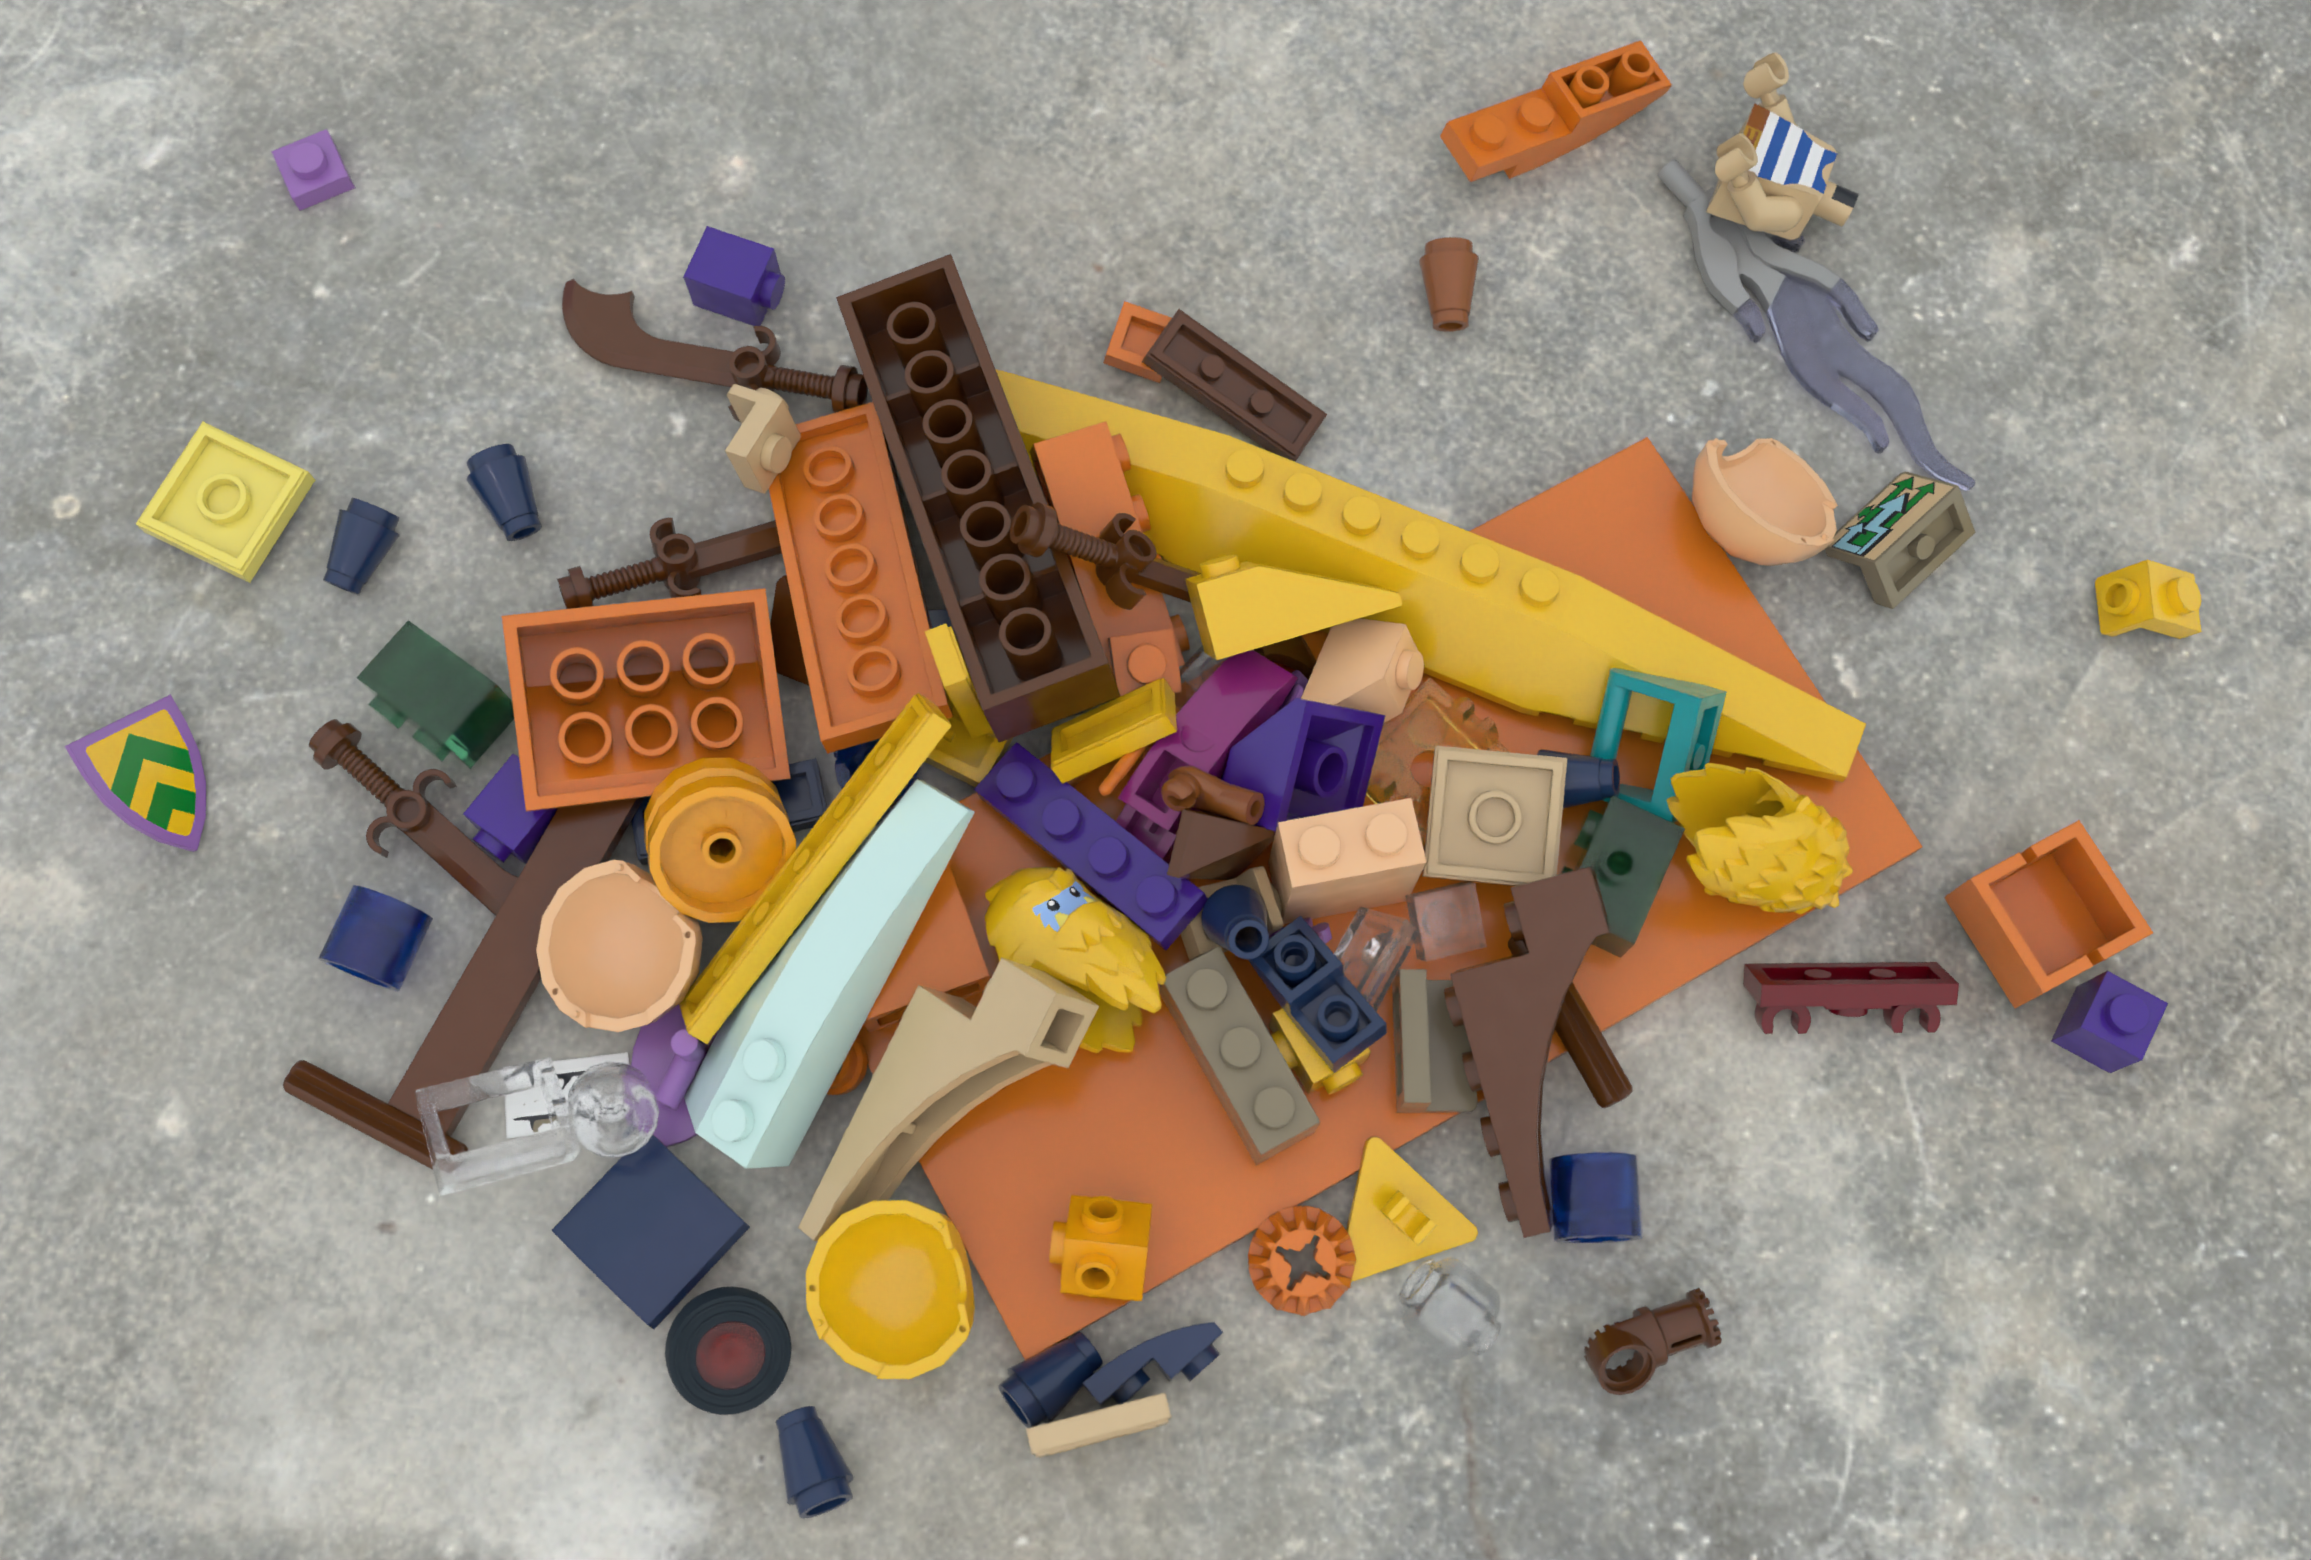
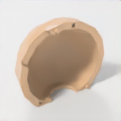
(1763, 503)
(616, 948)

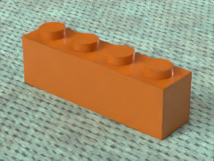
(1087, 488)

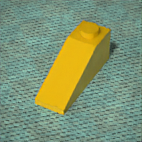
(1261, 604)

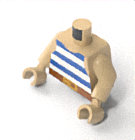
(1773, 169)

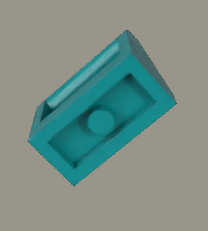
(1688, 738)

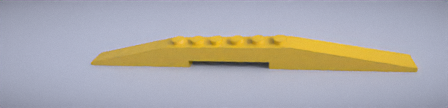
(1471, 604)

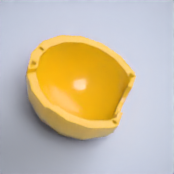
(891, 1289)

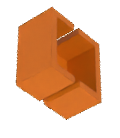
(2050, 914)

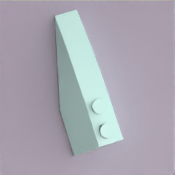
(815, 994)

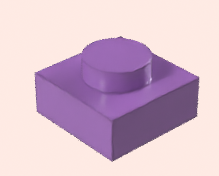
(313, 169)

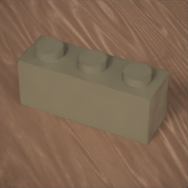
(1238, 1055)

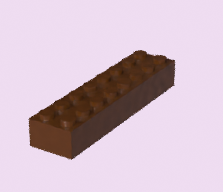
(964, 480)

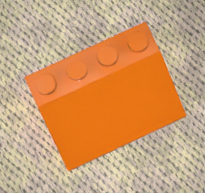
(638, 689)

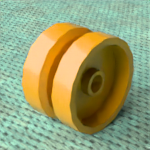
(683, 830)

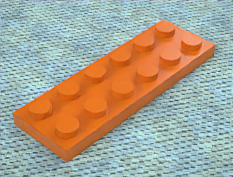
(853, 579)

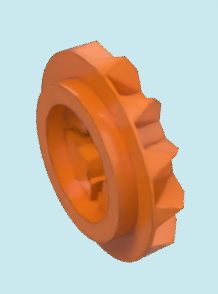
(1293, 1229)

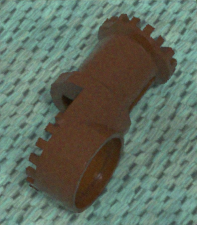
(1653, 1337)

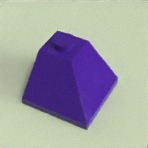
(1307, 760)

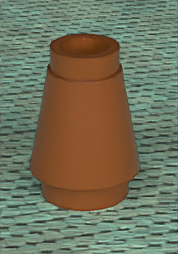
(1449, 281)

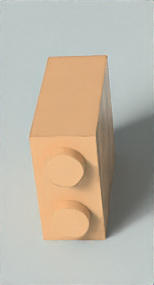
(1346, 860)

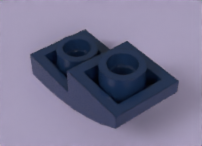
(1317, 995)
(1177, 1351)

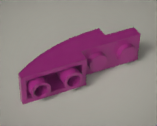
(1217, 716)

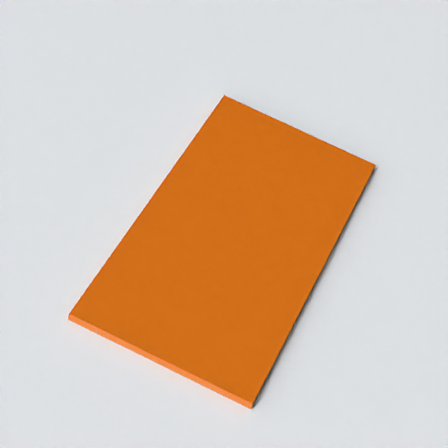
(1149, 1118)

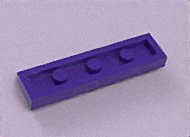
(1091, 845)

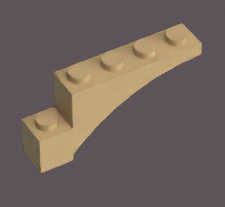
(938, 1070)

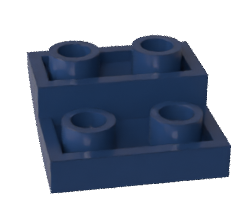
(650, 1230)

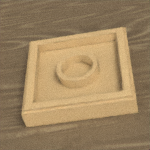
(1494, 816)
(1099, 1426)

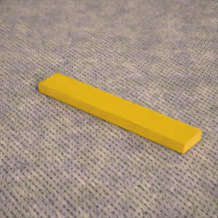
(813, 866)

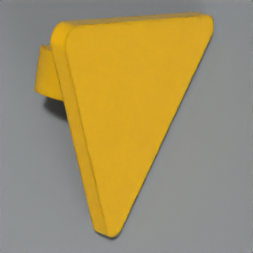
(1399, 1214)

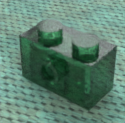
(438, 695)
(1630, 861)

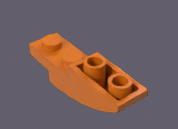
(1559, 117)

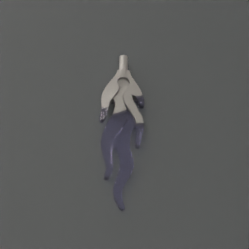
(1807, 330)

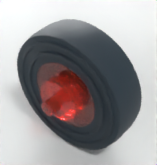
(728, 1350)

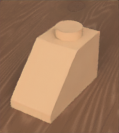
(1366, 667)

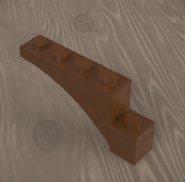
(1510, 1024)

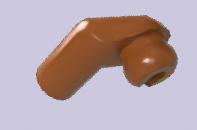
(1195, 788)

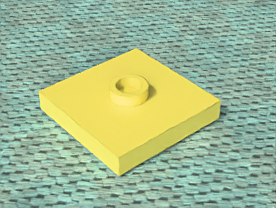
(226, 502)

